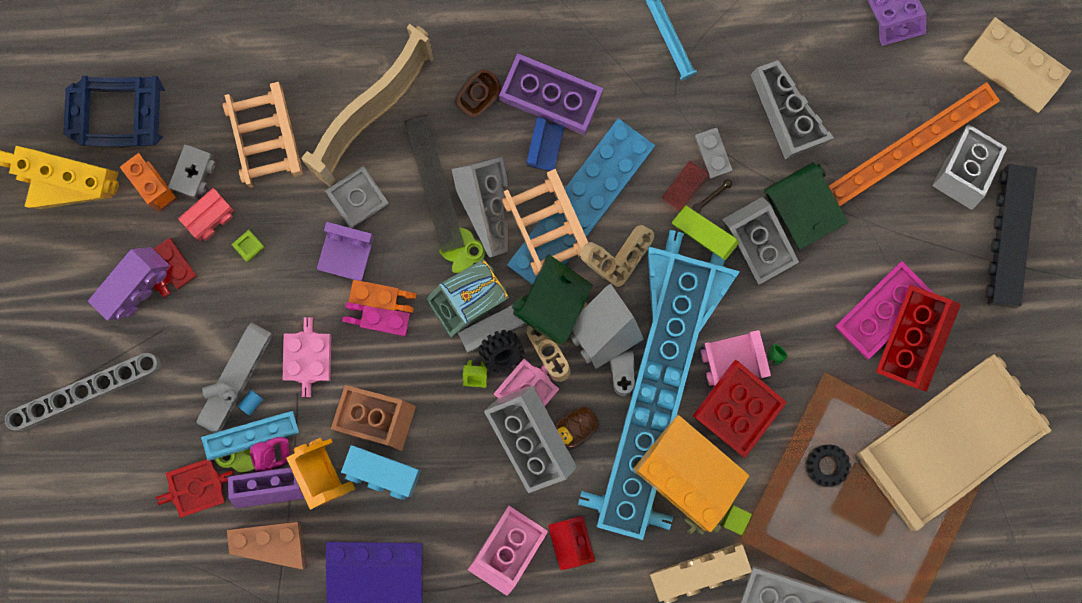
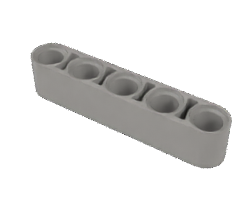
(236, 375)

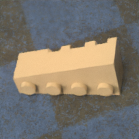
(700, 572)

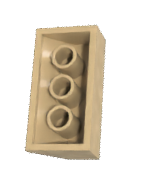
(1016, 65)

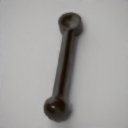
(726, 184)

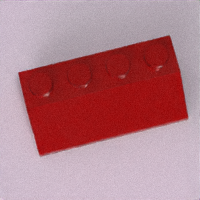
(918, 338)

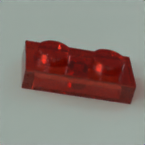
(685, 186)

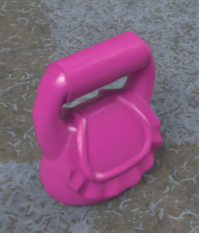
(264, 457)

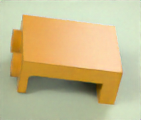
(316, 474)

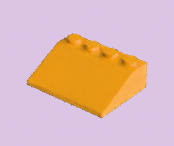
(692, 473)

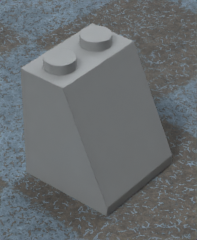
(605, 328)

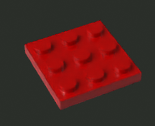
(739, 408)

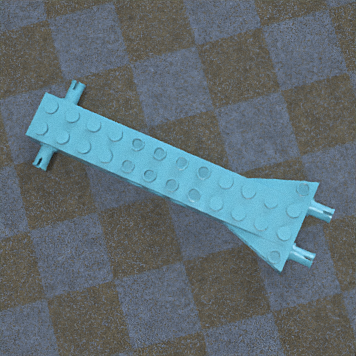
(681, 302)

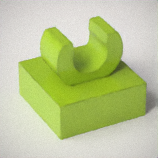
(475, 375)

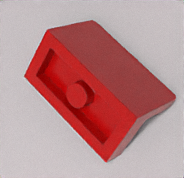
(571, 543)

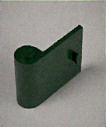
(805, 201)
(553, 300)

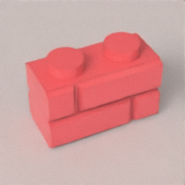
(207, 215)

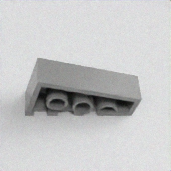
(788, 111)

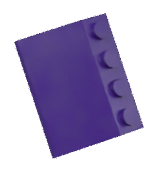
(374, 572)

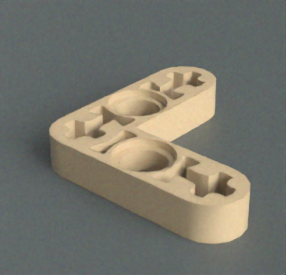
(619, 263)
(542, 342)

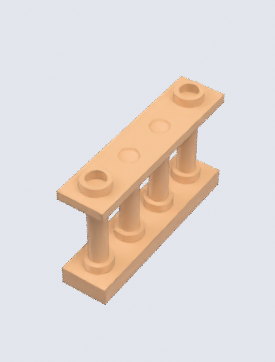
(285, 141)
(560, 206)

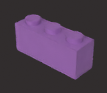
(263, 488)

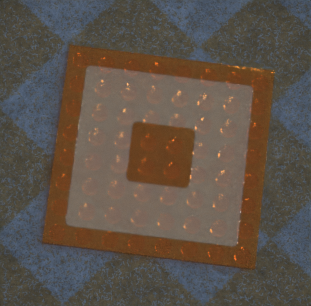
(850, 530)

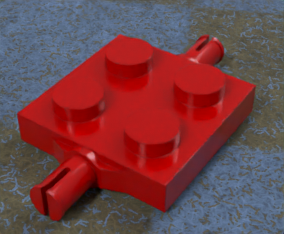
(195, 488)

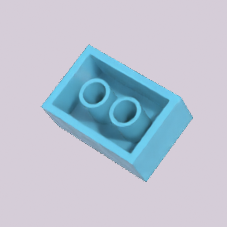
(380, 472)

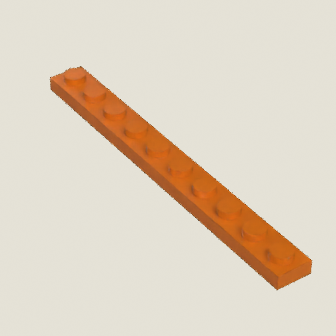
(913, 144)

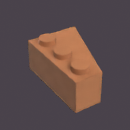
(270, 543)

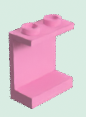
(746, 349)

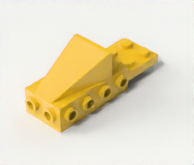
(57, 179)

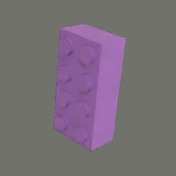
(551, 94)

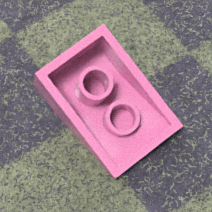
(508, 550)

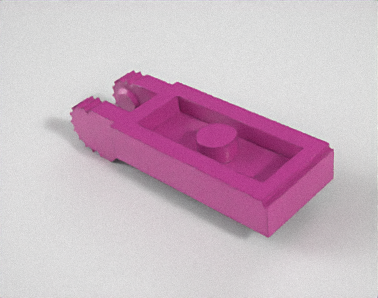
(379, 319)

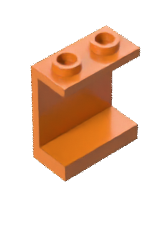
(148, 183)

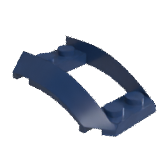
(145, 112)

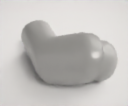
(222, 390)

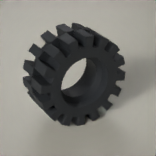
(511, 351)
(842, 465)

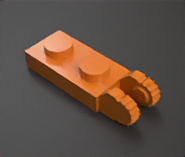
(379, 296)

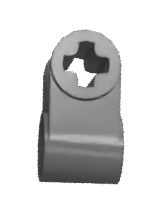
(623, 368)

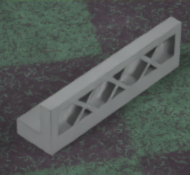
(475, 334)

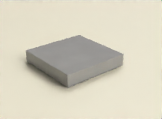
(357, 197)

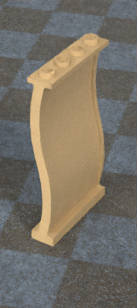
(369, 106)
(953, 442)

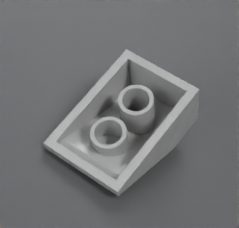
(970, 167)
(761, 240)

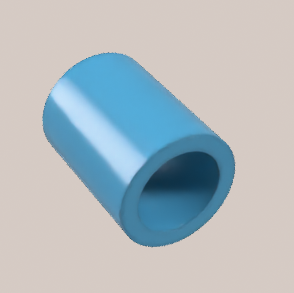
(250, 402)

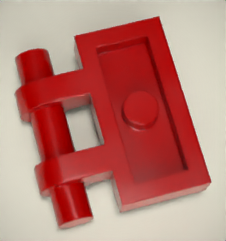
(179, 272)

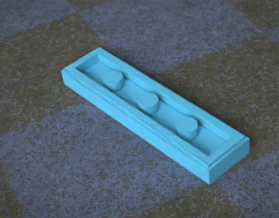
(245, 436)

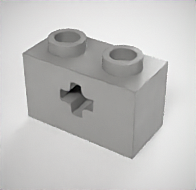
(191, 160)

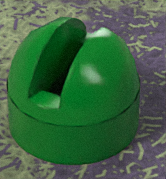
(776, 354)

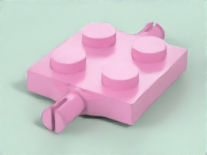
(307, 357)
(525, 376)

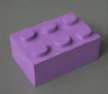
(129, 283)

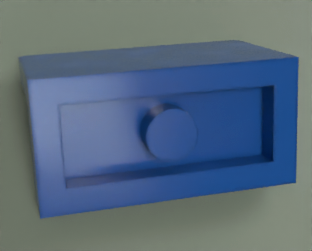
(544, 145)

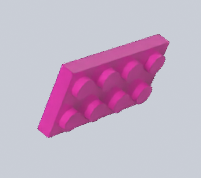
(874, 317)

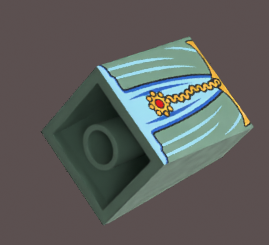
(467, 297)

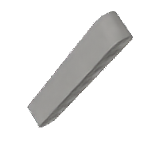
(71, 392)

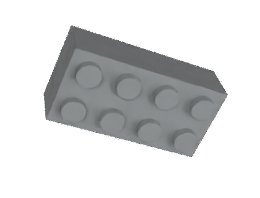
(530, 439)

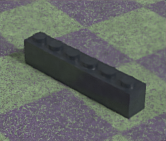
(1012, 236)

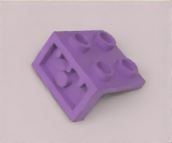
(898, 19)
(345, 251)

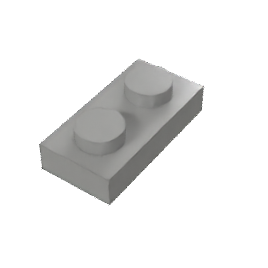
(713, 153)

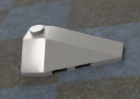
(481, 193)

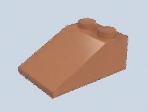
(373, 417)

